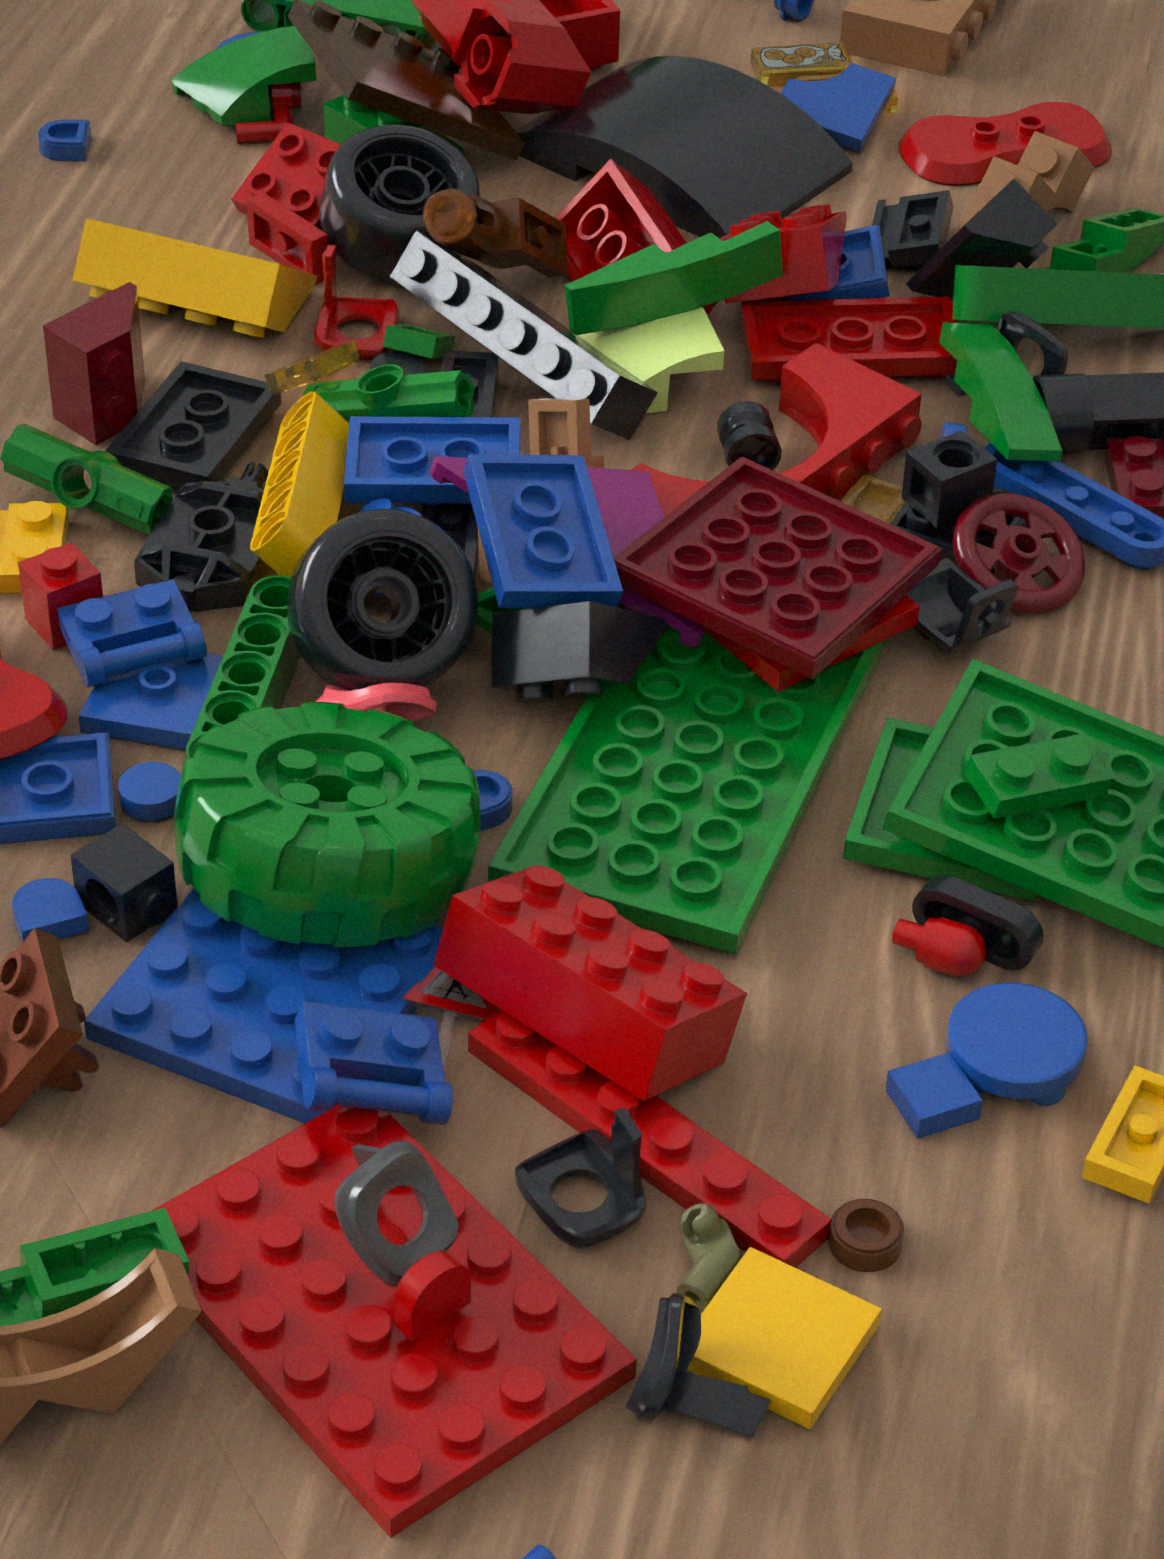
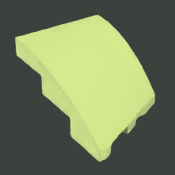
(662, 348)

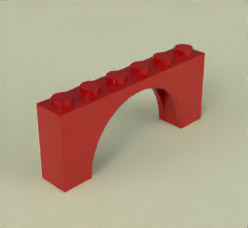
(849, 412)

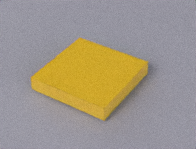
(783, 1335)

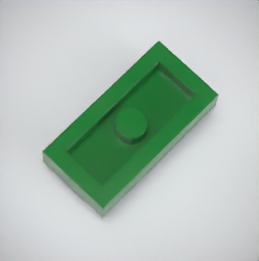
(1038, 776)

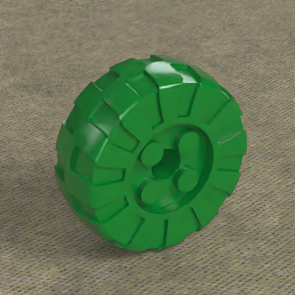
(326, 824)

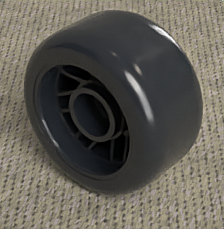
(379, 193)
(410, 564)

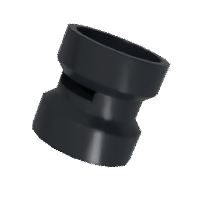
(749, 433)

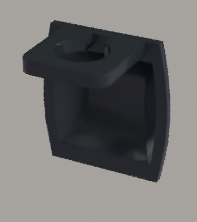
(958, 609)

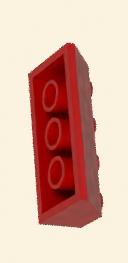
(613, 220)

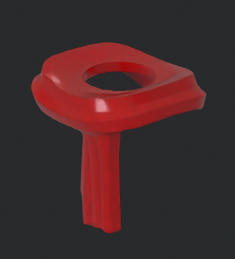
(341, 309)

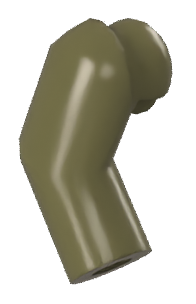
(711, 1252)

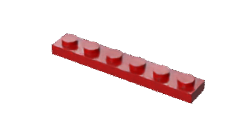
(674, 1150)

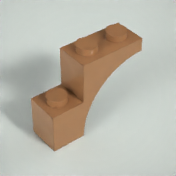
(1048, 171)
(98, 1348)

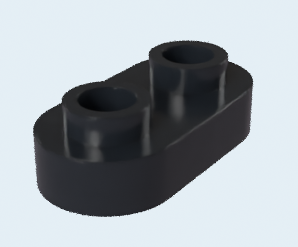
(1007, 928)

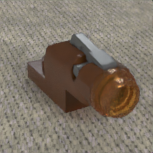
(497, 232)

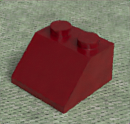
(97, 364)

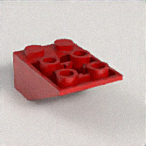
(809, 251)

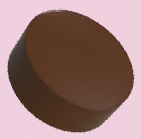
(866, 1235)

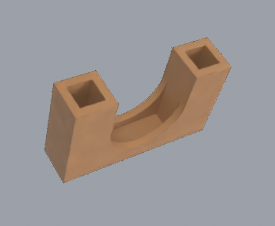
(913, 32)

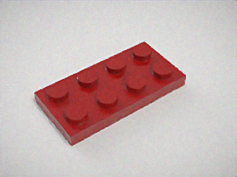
(878, 333)

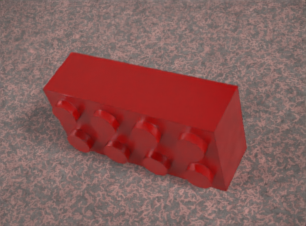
(590, 980)

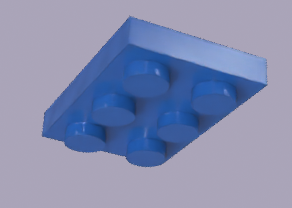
(395, 455)
(541, 530)

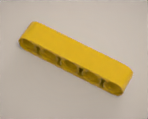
(302, 483)

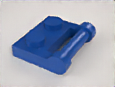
(130, 631)
(371, 1061)

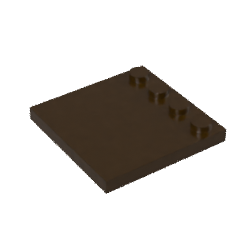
(399, 77)

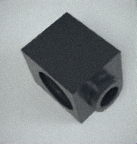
(947, 477)
(125, 882)

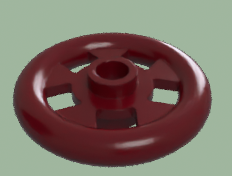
(1019, 551)

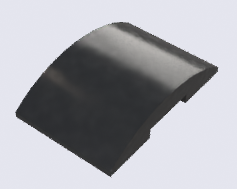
(696, 137)

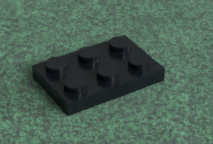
(194, 425)

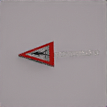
(453, 999)

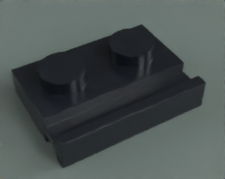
(914, 227)

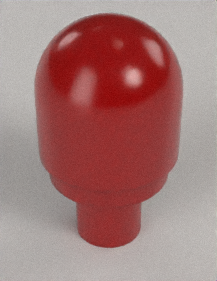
(943, 945)

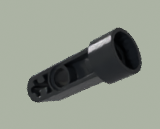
(1103, 407)

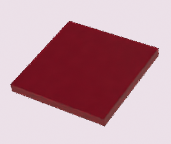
(775, 566)

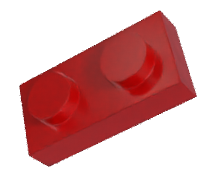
(285, 236)

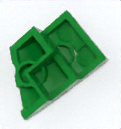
(236, 77)

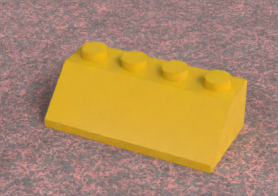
(191, 277)

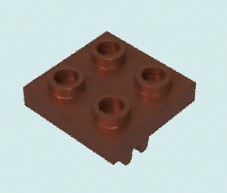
(38, 1024)

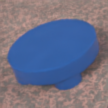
(1017, 1042)

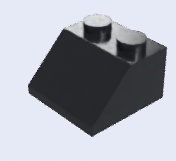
(998, 236)
(569, 649)

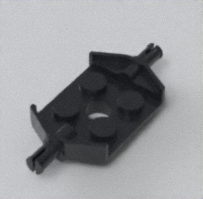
(206, 563)

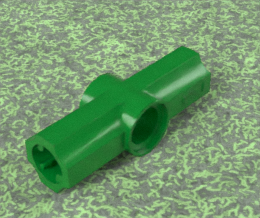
(391, 393)
(60, 469)

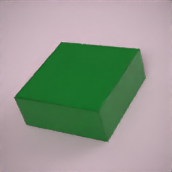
(418, 340)

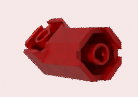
(508, 53)

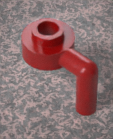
(283, 100)

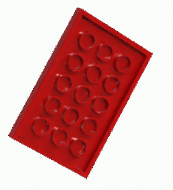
(320, 1335)

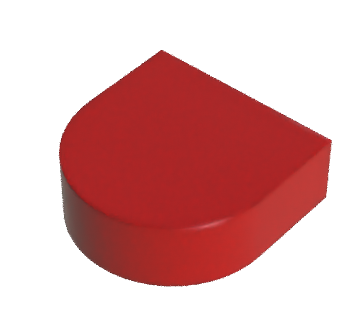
(431, 1293)

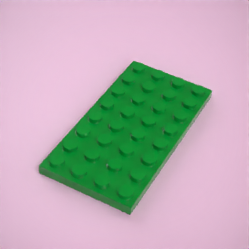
(685, 788)

